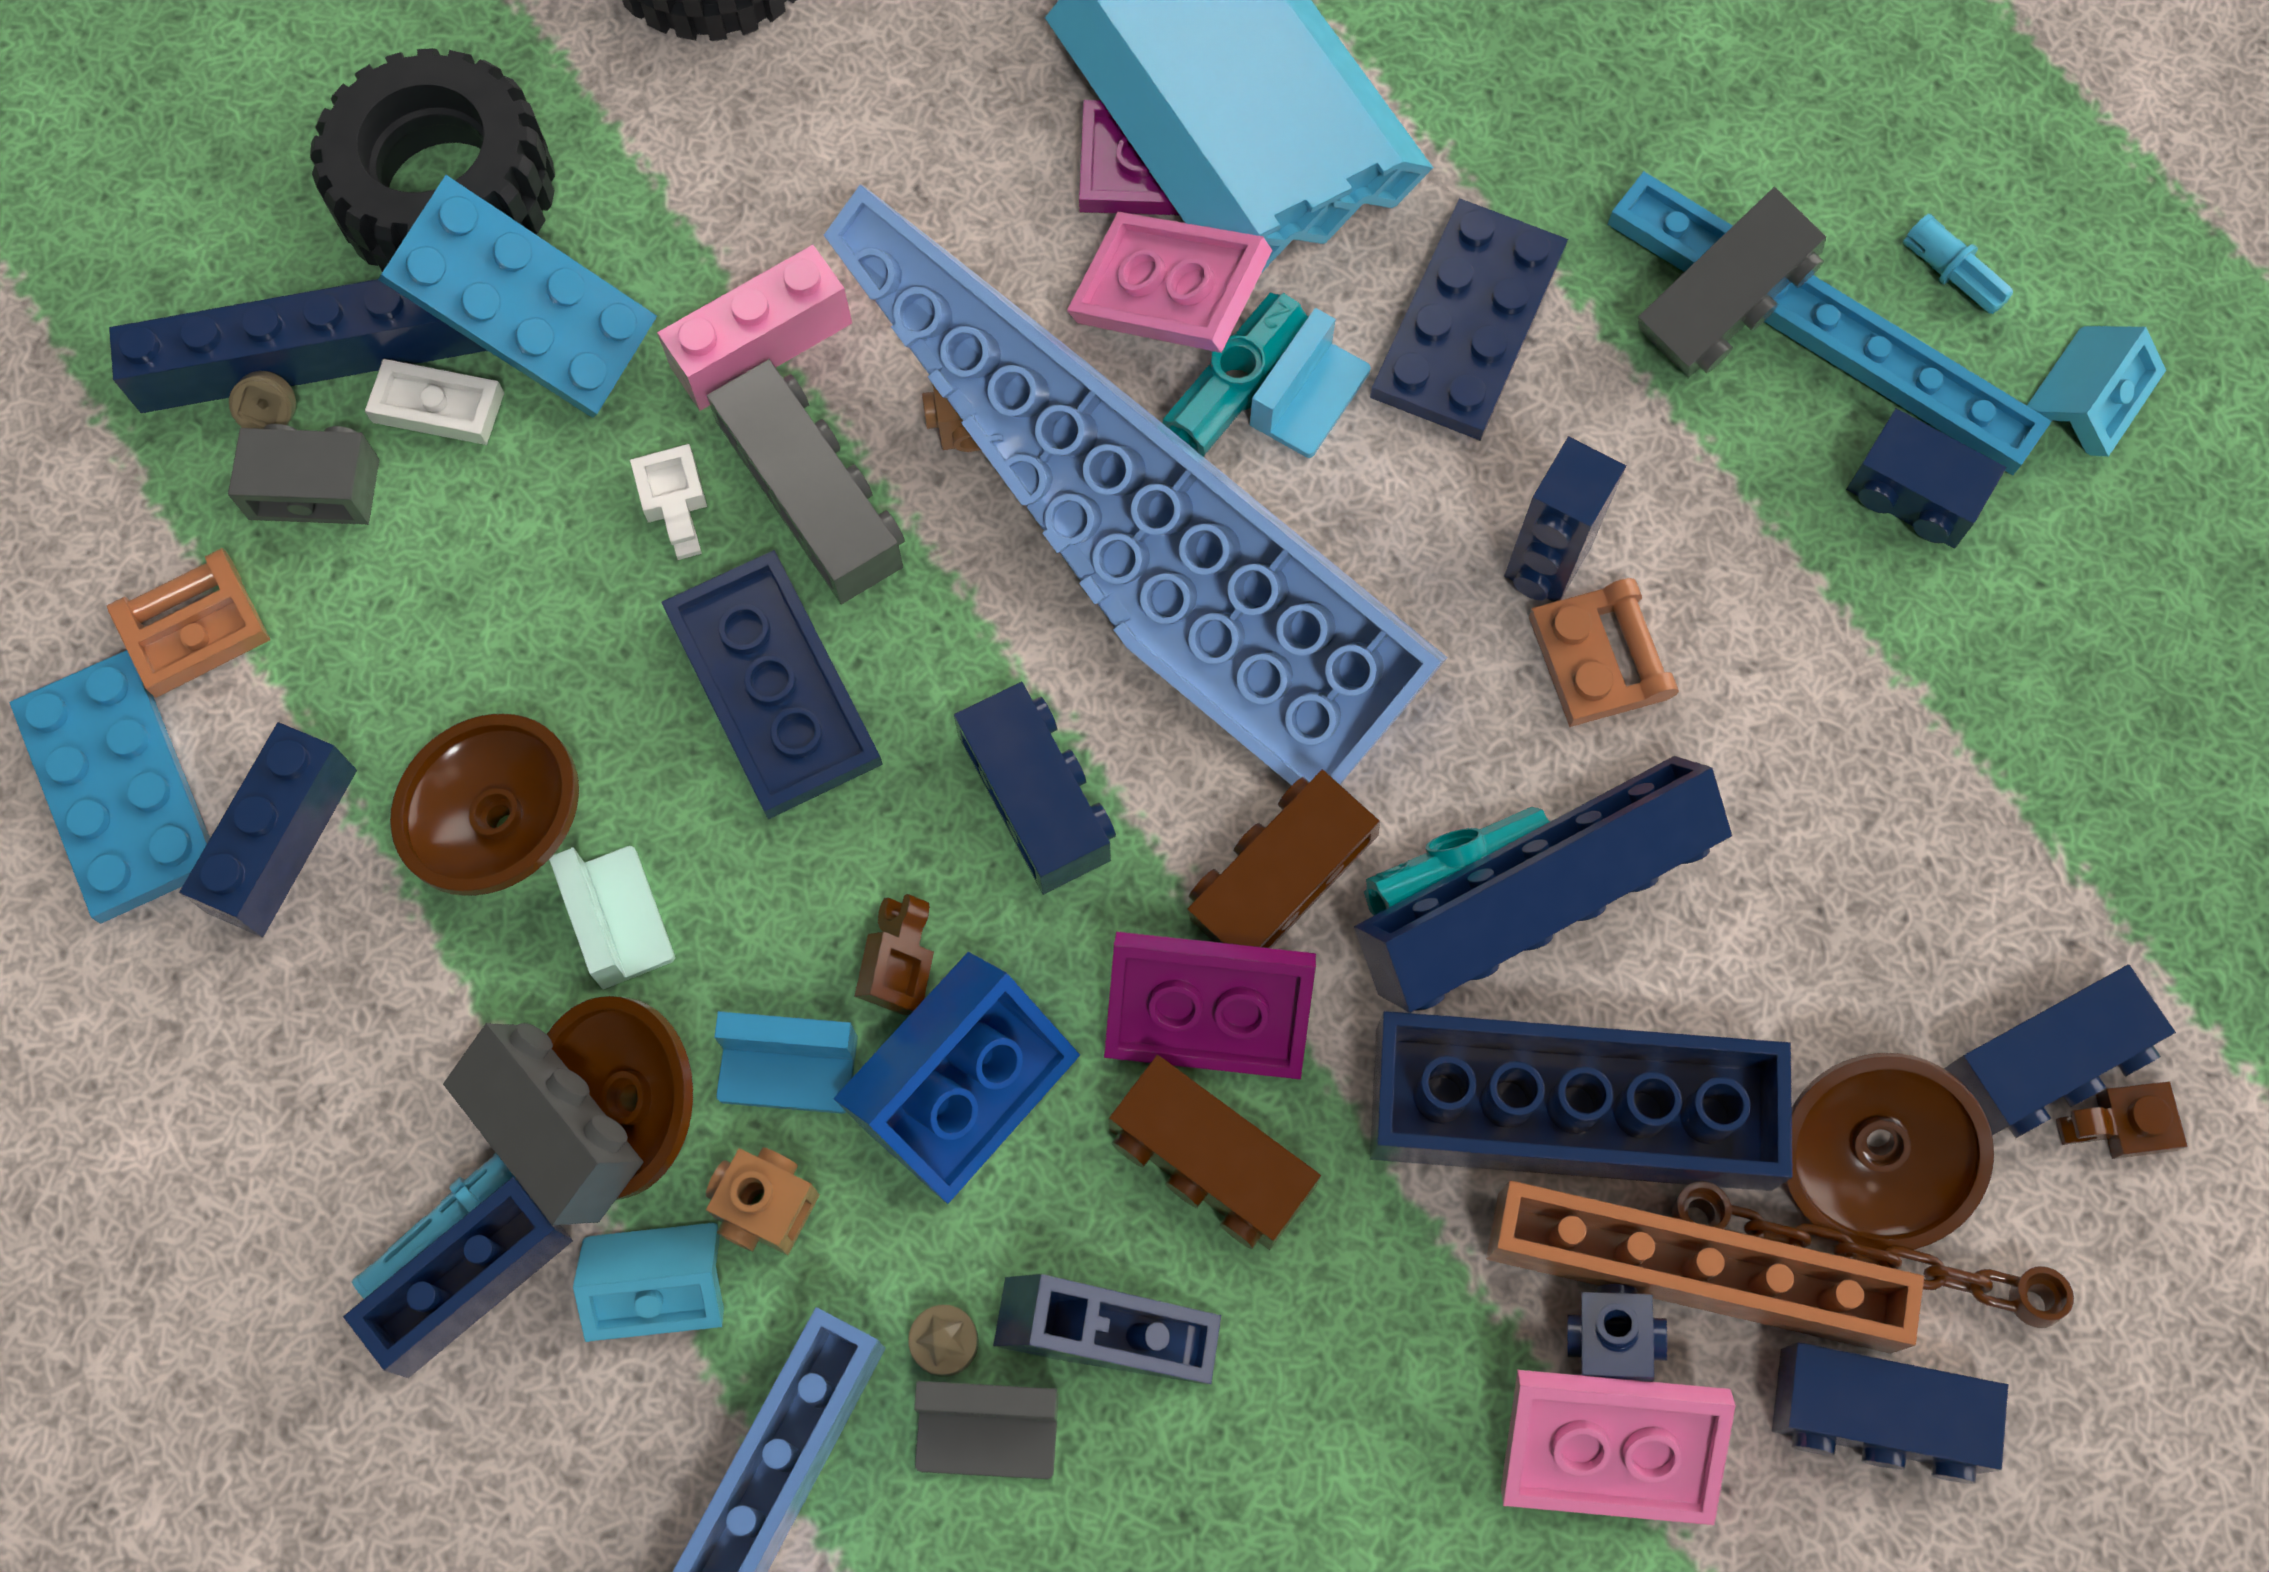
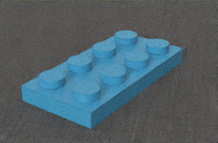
(518, 297)
(112, 785)

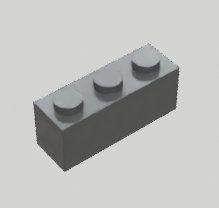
(1733, 284)
(543, 1123)

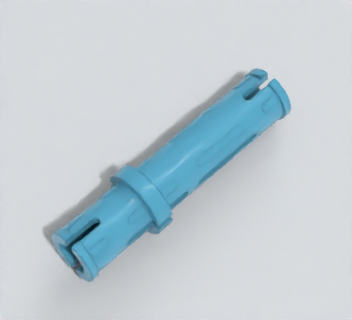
(463, 1198)

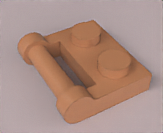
(194, 636)
(1583, 659)

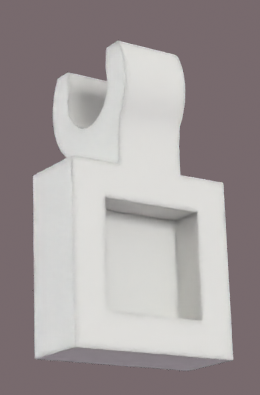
(669, 491)

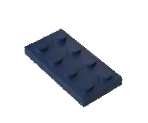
(1469, 319)
(772, 684)

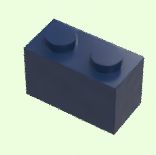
(1925, 479)

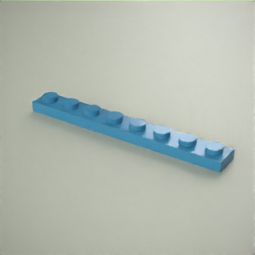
(1847, 334)

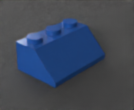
(958, 1075)

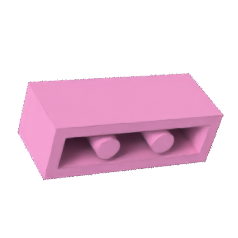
(757, 321)

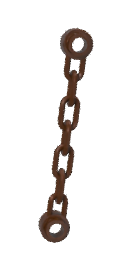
(2041, 1280)

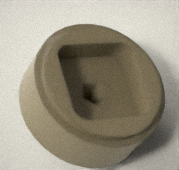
(262, 400)
(943, 1340)

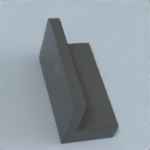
(986, 1430)

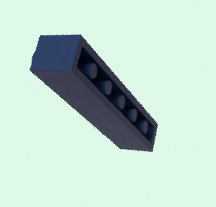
(294, 336)
(1543, 883)

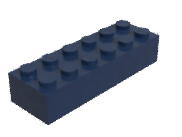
(1582, 1101)

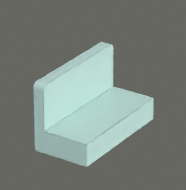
(613, 914)

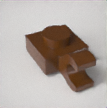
(893, 963)
(2131, 1119)

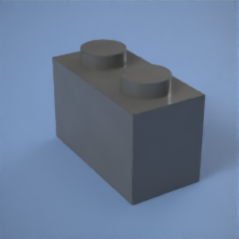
(304, 475)

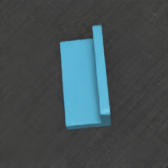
(2100, 384)
(1308, 388)
(649, 1282)

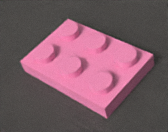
(1170, 281)
(1617, 1447)

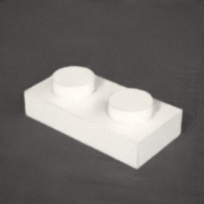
(434, 401)

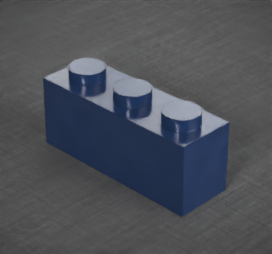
(1563, 520)
(1035, 786)
(269, 830)
(2064, 1052)
(456, 1280)
(1890, 1412)

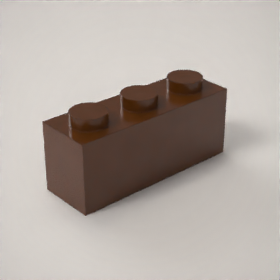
(1284, 865)
(1211, 1154)

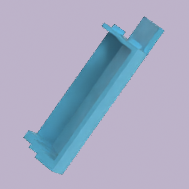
(1244, 111)

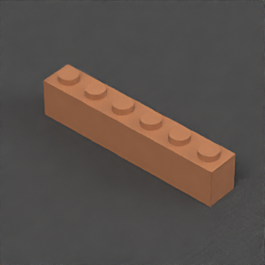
(1706, 1267)

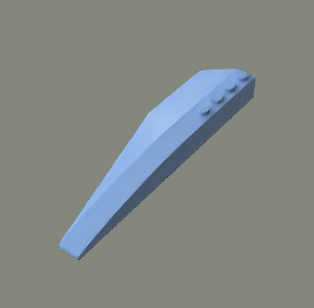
(1154, 531)

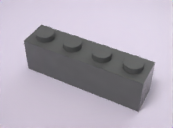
(807, 481)

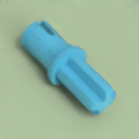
(1957, 263)

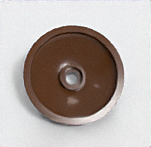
(462, 788)
(634, 1076)
(1914, 1184)

